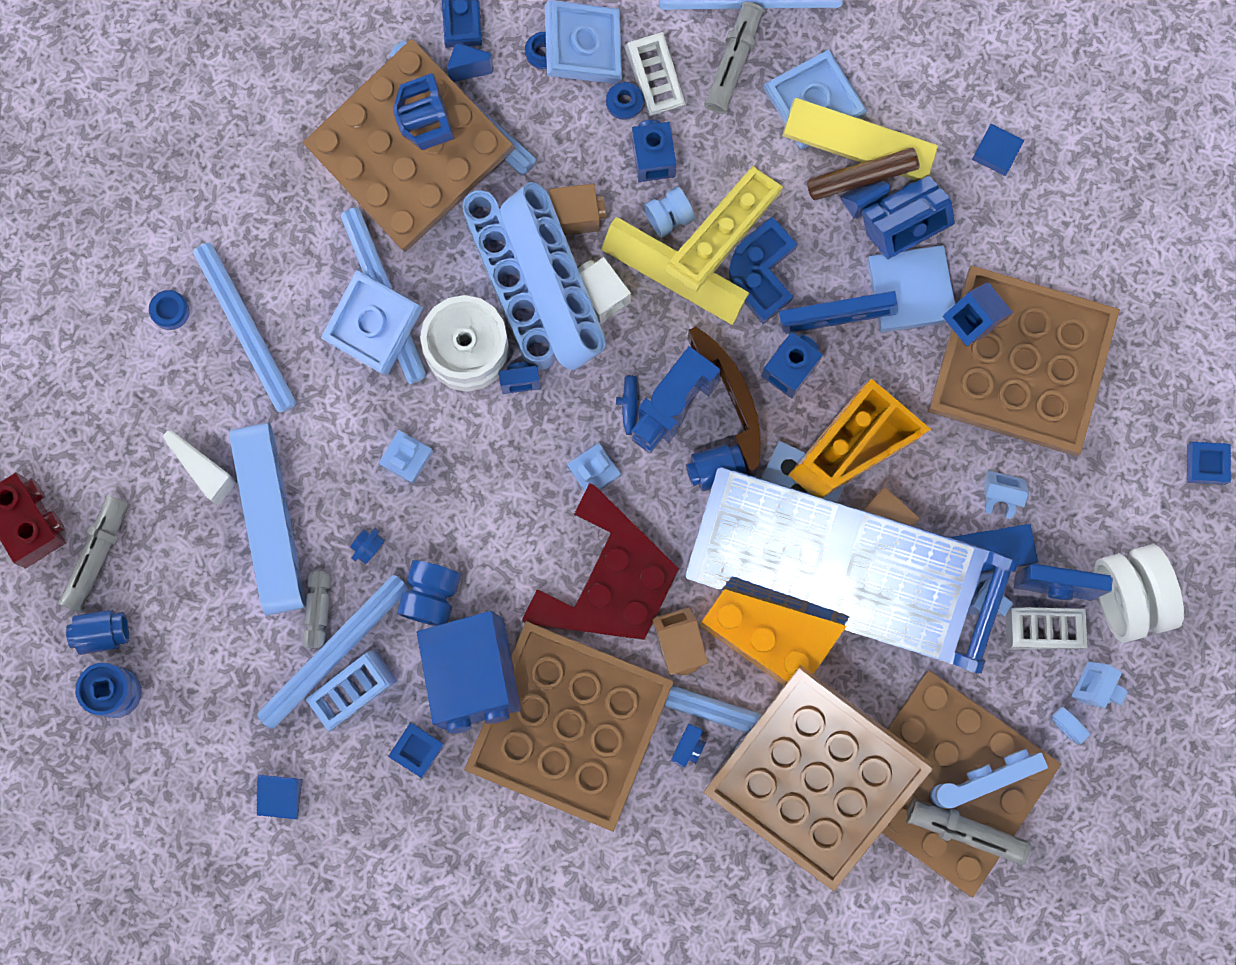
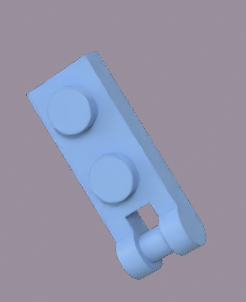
(985, 780)

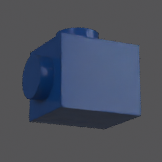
(653, 150)
(977, 314)
(792, 364)

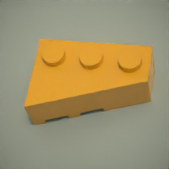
(859, 438)
(770, 634)

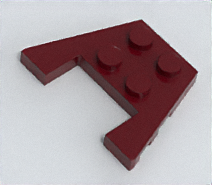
(623, 586)

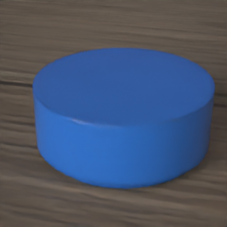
(169, 310)

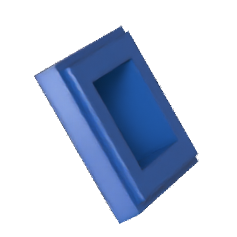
(468, 63)
(861, 197)
(278, 796)

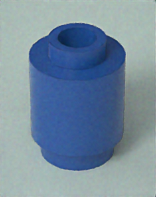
(705, 464)
(97, 631)

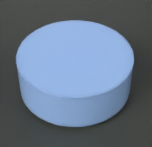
(1070, 726)

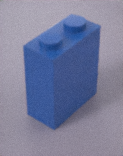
(468, 672)

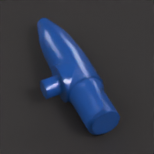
(629, 403)

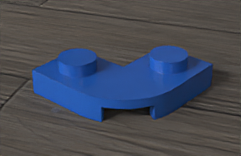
(752, 267)

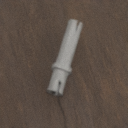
(739, 42)
(94, 553)
(953, 826)

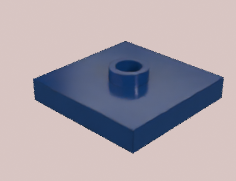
(1063, 582)

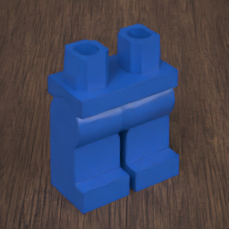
(671, 397)

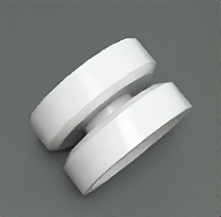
(462, 320)
(1142, 593)

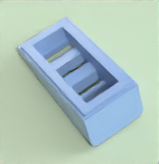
(378, 670)

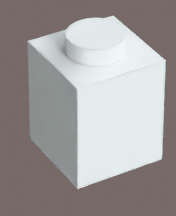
(604, 289)

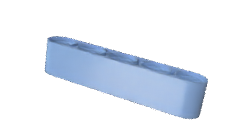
(502, 264)
(552, 276)
(267, 519)

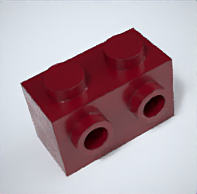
(25, 525)

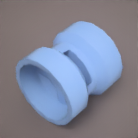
(669, 212)

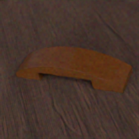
(739, 393)

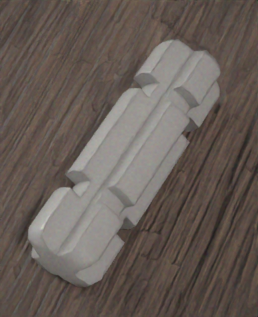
(317, 609)

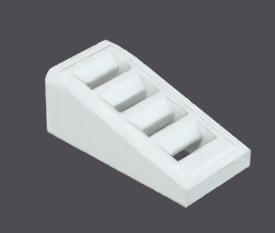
(645, 45)
(208, 476)
(1014, 628)

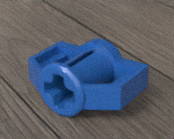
(422, 112)

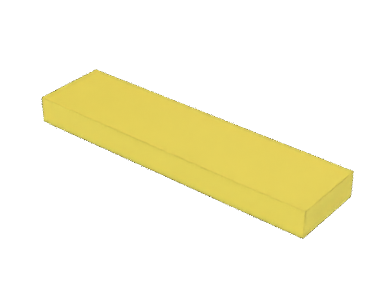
(853, 136)
(723, 229)
(651, 259)

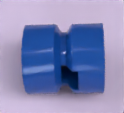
(429, 593)
(108, 690)

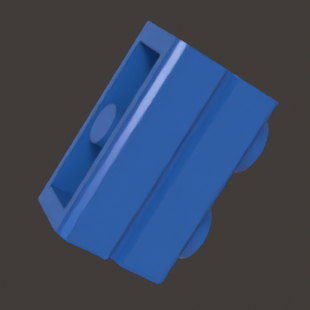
(908, 217)

